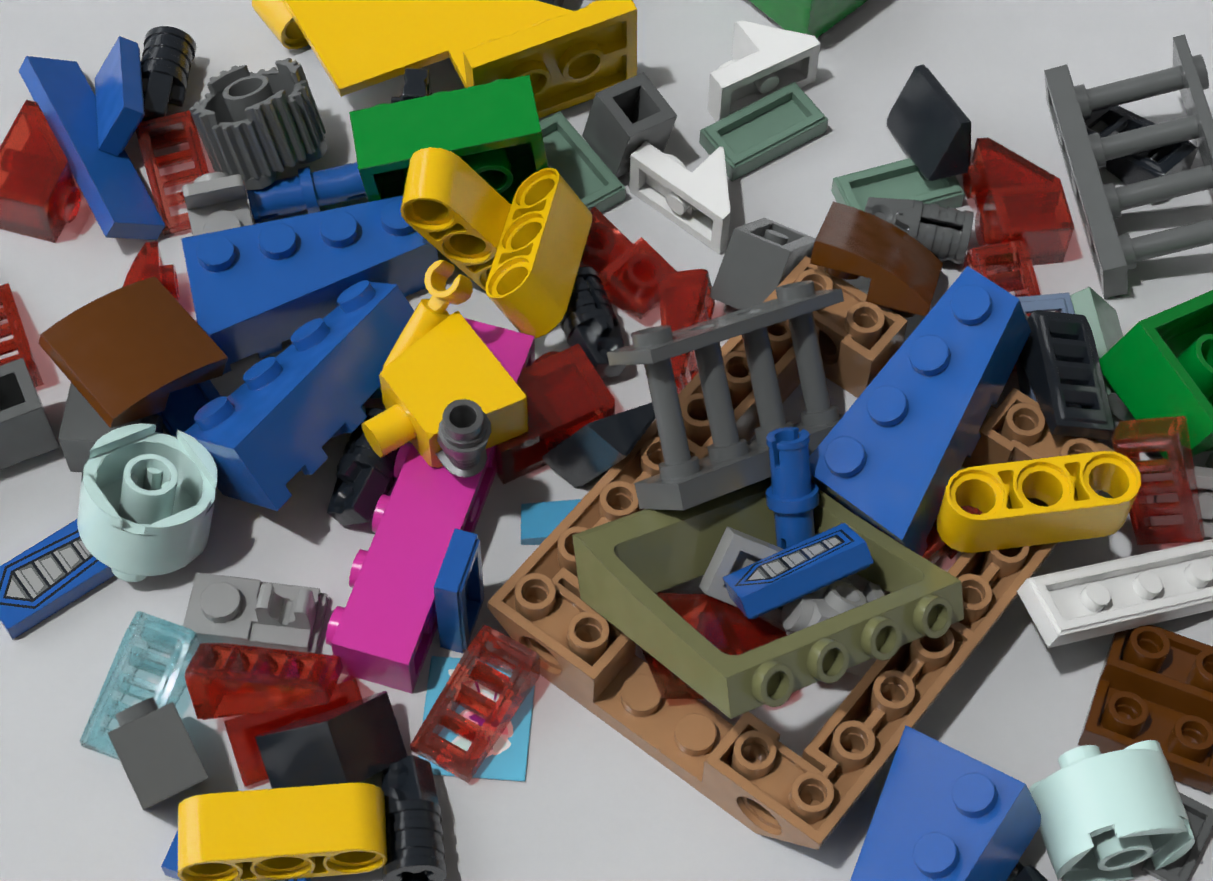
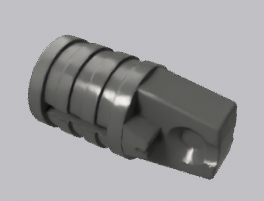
(938, 228)

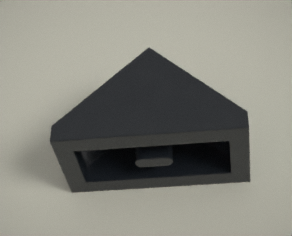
(334, 745)

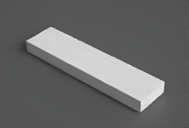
(1121, 593)

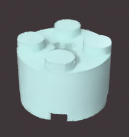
(146, 501)
(1111, 813)

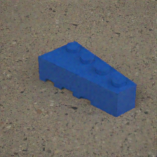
(276, 275)
(302, 396)
(923, 411)
(945, 818)

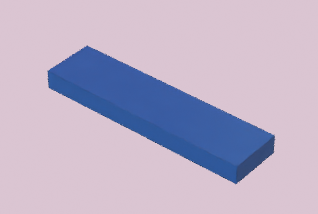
(106, 181)

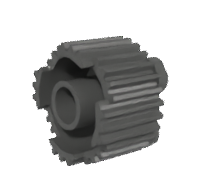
(260, 122)

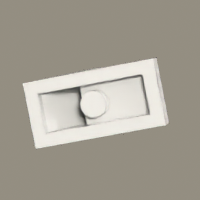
(761, 64)
(689, 199)

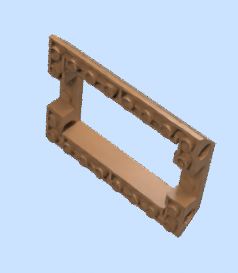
(744, 763)

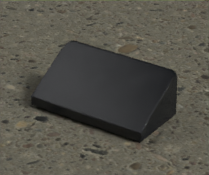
(931, 127)
(599, 445)

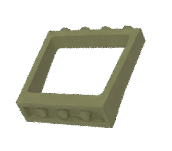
(656, 549)

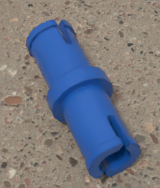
(307, 191)
(792, 491)

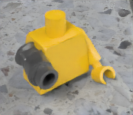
(445, 386)

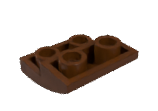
(866, 246)
(132, 351)
(1159, 691)

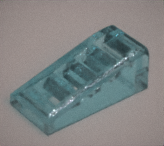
(133, 654)

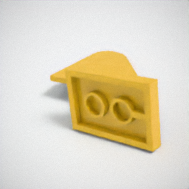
(487, 40)

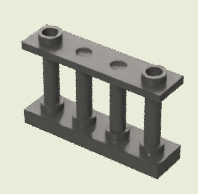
(1086, 154)
(731, 460)

